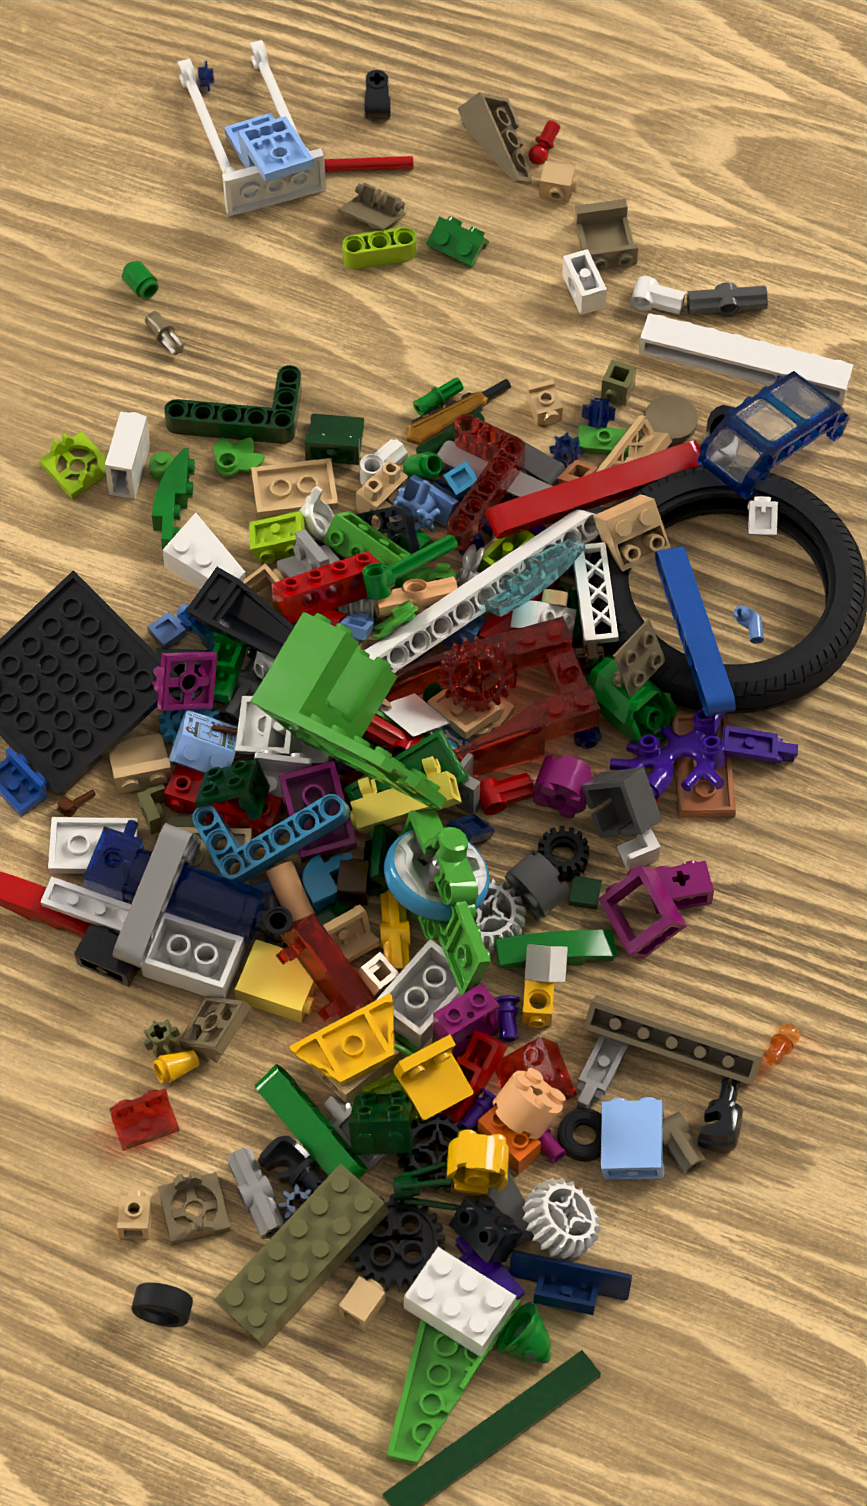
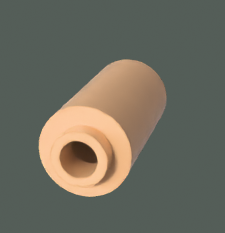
(290, 890)

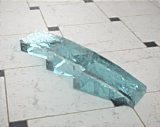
(540, 573)

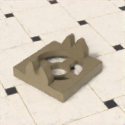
(210, 1009)
(198, 1228)

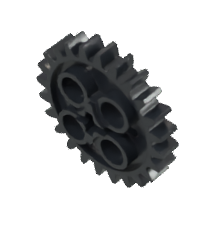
(399, 1269)

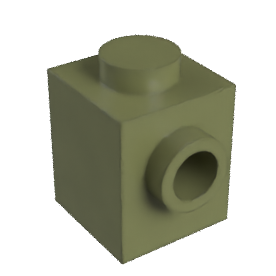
(618, 382)

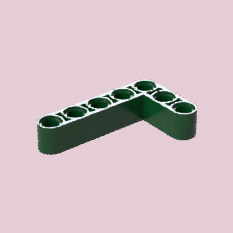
(243, 417)

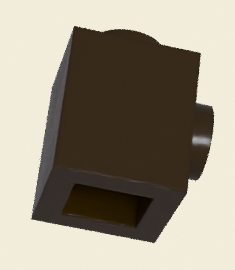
(353, 882)

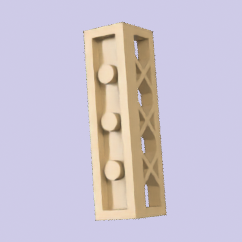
(649, 444)

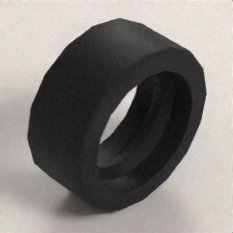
(162, 1304)

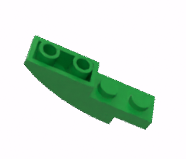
(172, 496)

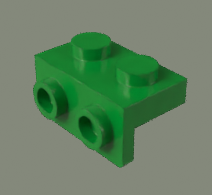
(457, 241)

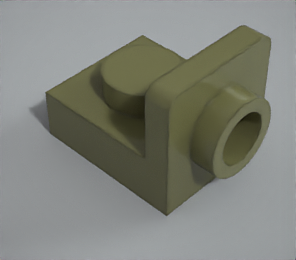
(150, 806)

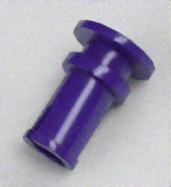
(507, 1017)
(481, 1107)

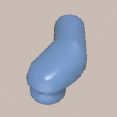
(751, 621)

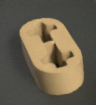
(555, 597)

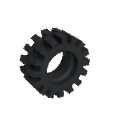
(570, 840)

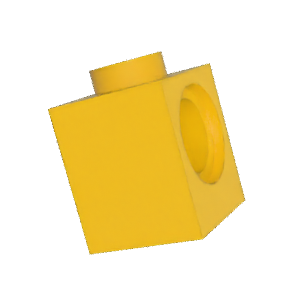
(541, 993)

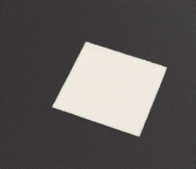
(414, 715)

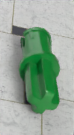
(437, 396)

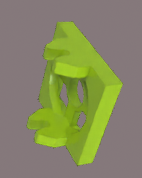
(86, 478)

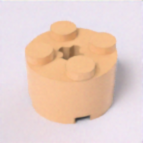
(528, 1103)

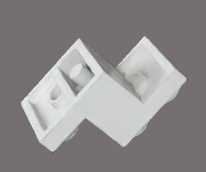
(261, 732)

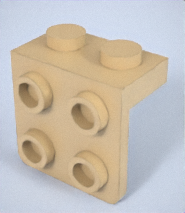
(140, 763)

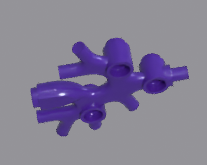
(699, 745)

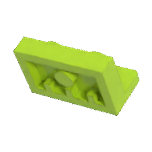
(275, 536)

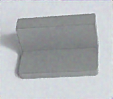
(470, 789)

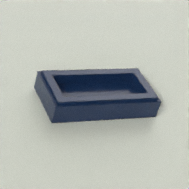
(473, 827)

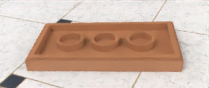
(703, 798)

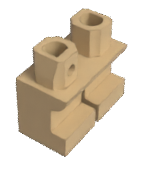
(380, 490)

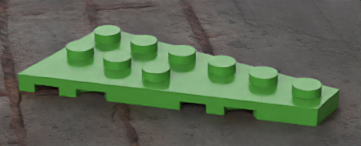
(433, 1386)

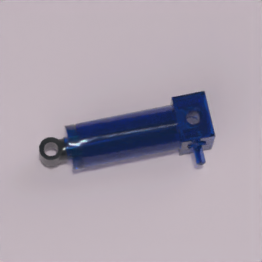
(197, 896)

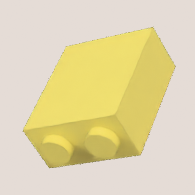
(275, 987)

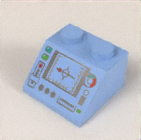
(200, 746)

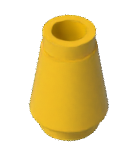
(173, 1066)

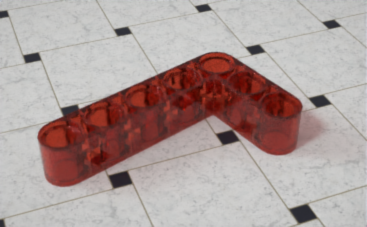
(474, 437)

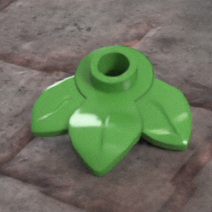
(236, 456)
(401, 615)

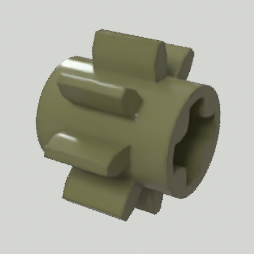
(161, 1038)

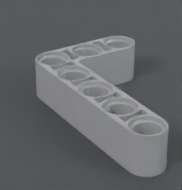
(170, 853)

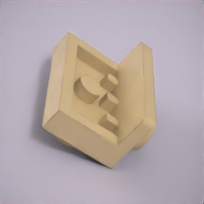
(352, 933)

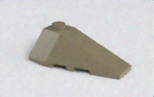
(494, 127)

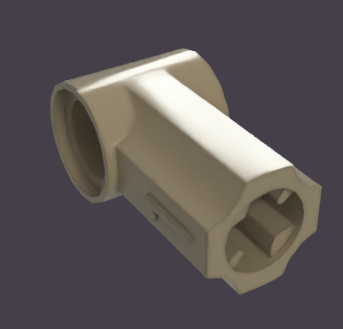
(680, 1144)

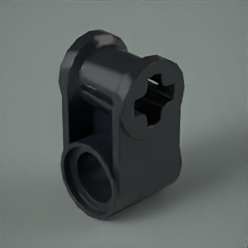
(377, 95)

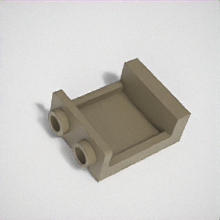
(606, 233)

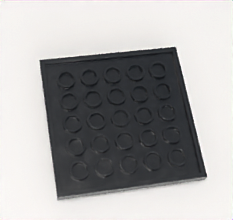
(73, 683)

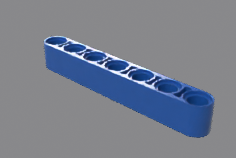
(695, 631)

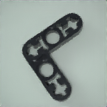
(397, 529)

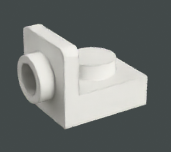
(762, 517)

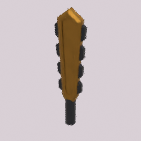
(440, 419)

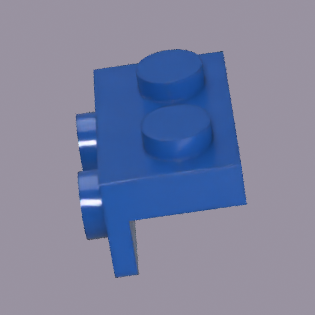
(19, 784)

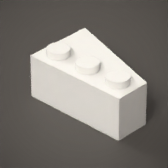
(197, 553)

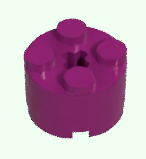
(560, 785)

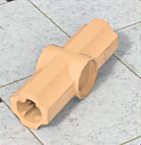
(419, 592)

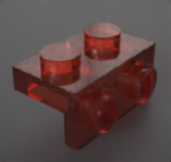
(143, 1119)

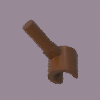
(69, 807)

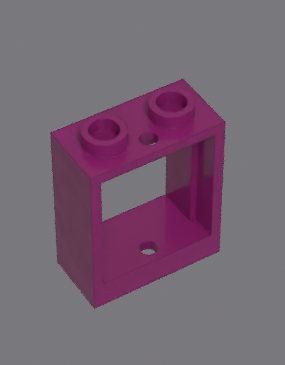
(656, 934)
(464, 1015)

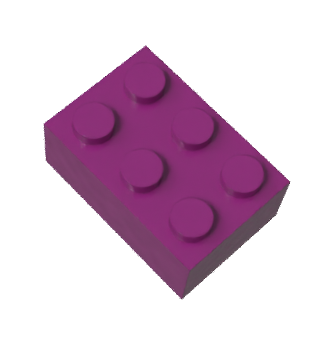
(304, 788)

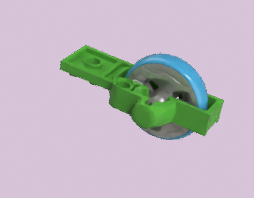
(442, 886)

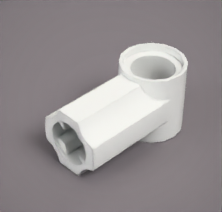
(650, 295)
(372, 463)

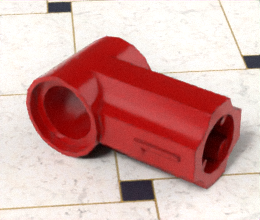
(394, 738)
(497, 794)

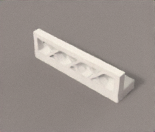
(584, 600)
(85, 904)

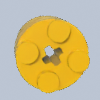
(478, 1162)

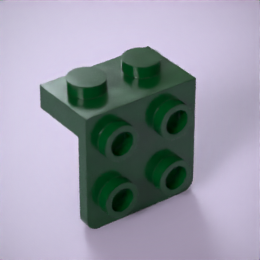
(381, 1124)

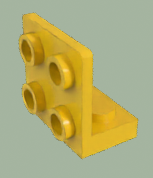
(433, 1078)

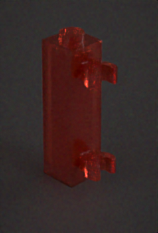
(326, 966)

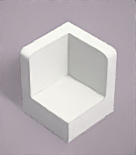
(640, 851)
(546, 963)

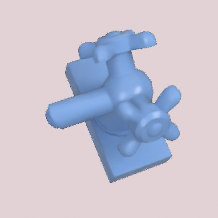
(425, 503)

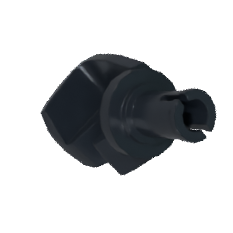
(725, 1132)
(289, 1153)

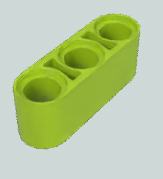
(379, 248)

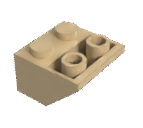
(632, 531)

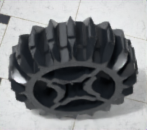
(424, 1152)

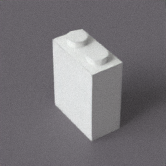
(127, 455)

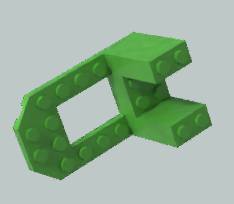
(327, 697)

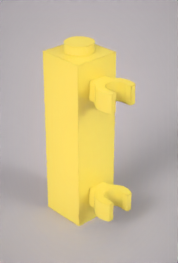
(393, 806)

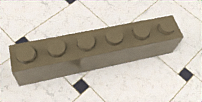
(673, 1039)

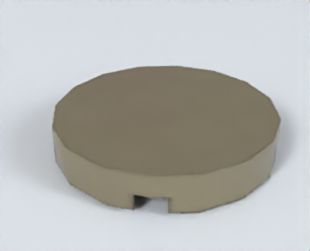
(672, 416)

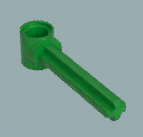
(381, 578)

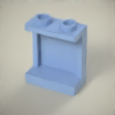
(632, 1139)

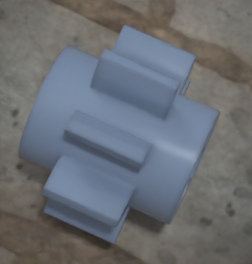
(290, 1198)

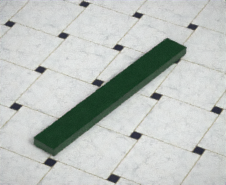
(494, 1433)

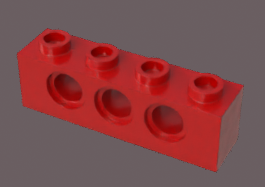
(322, 588)

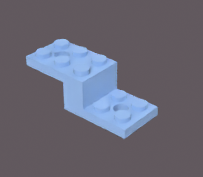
(269, 146)

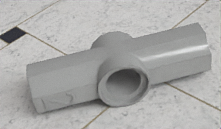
(255, 1192)

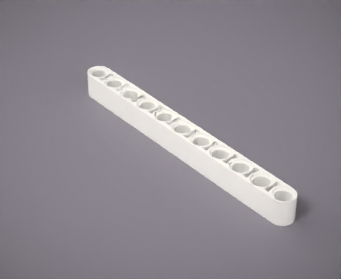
(466, 595)

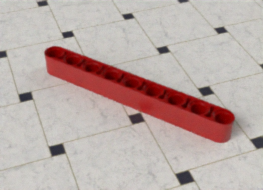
(589, 490)

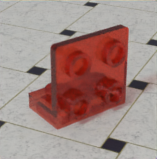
(542, 1056)

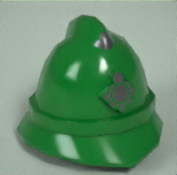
(526, 1336)

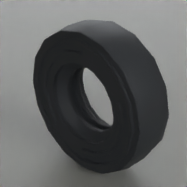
(565, 1134)

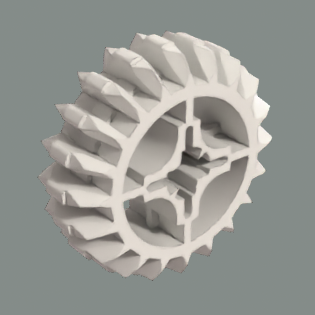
(500, 925)
(561, 1218)

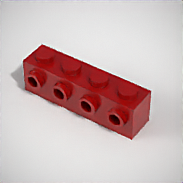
(183, 791)

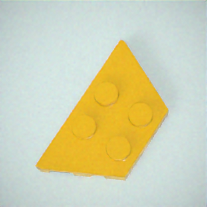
(352, 1043)

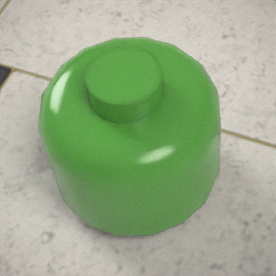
(158, 464)

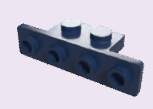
(568, 1283)

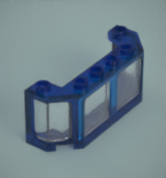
(769, 431)

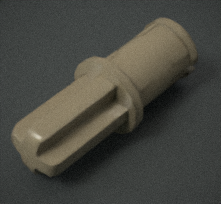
(164, 332)

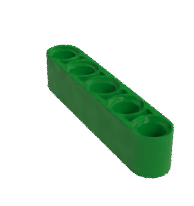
(307, 1122)

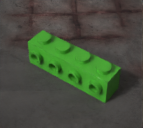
(352, 535)

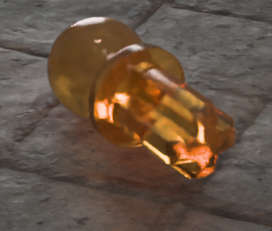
(782, 1043)

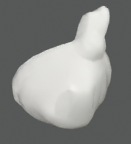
(316, 515)

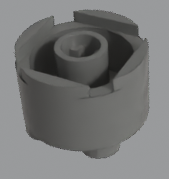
(537, 884)

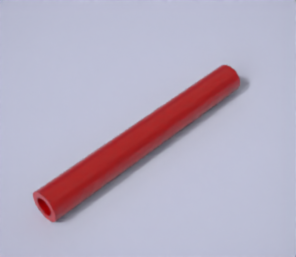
(370, 163)

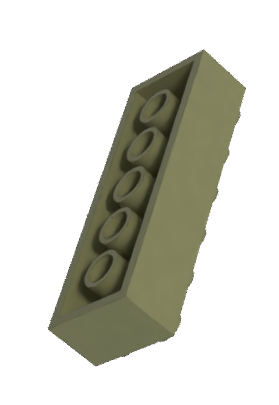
(302, 1255)

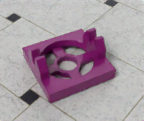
(206, 682)

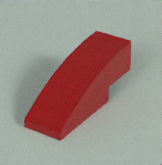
(478, 1067)

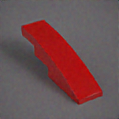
(24, 899)

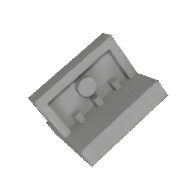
(307, 556)

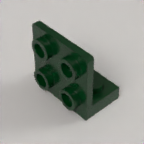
(334, 438)
(241, 781)

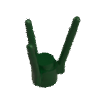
(407, 1187)

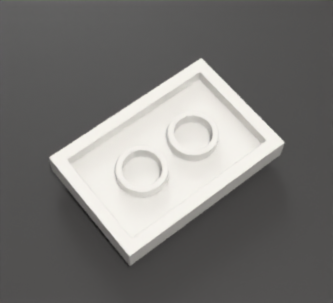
(75, 841)

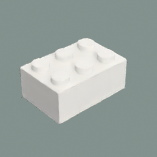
(194, 957)
(421, 991)
(459, 1302)

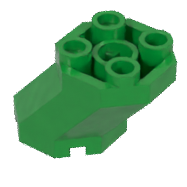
(636, 715)

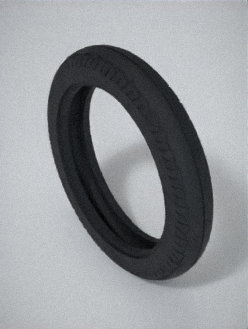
(824, 538)

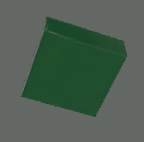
(585, 892)

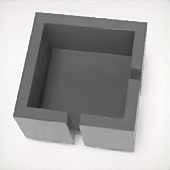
(632, 803)

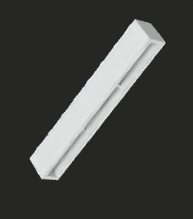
(740, 356)

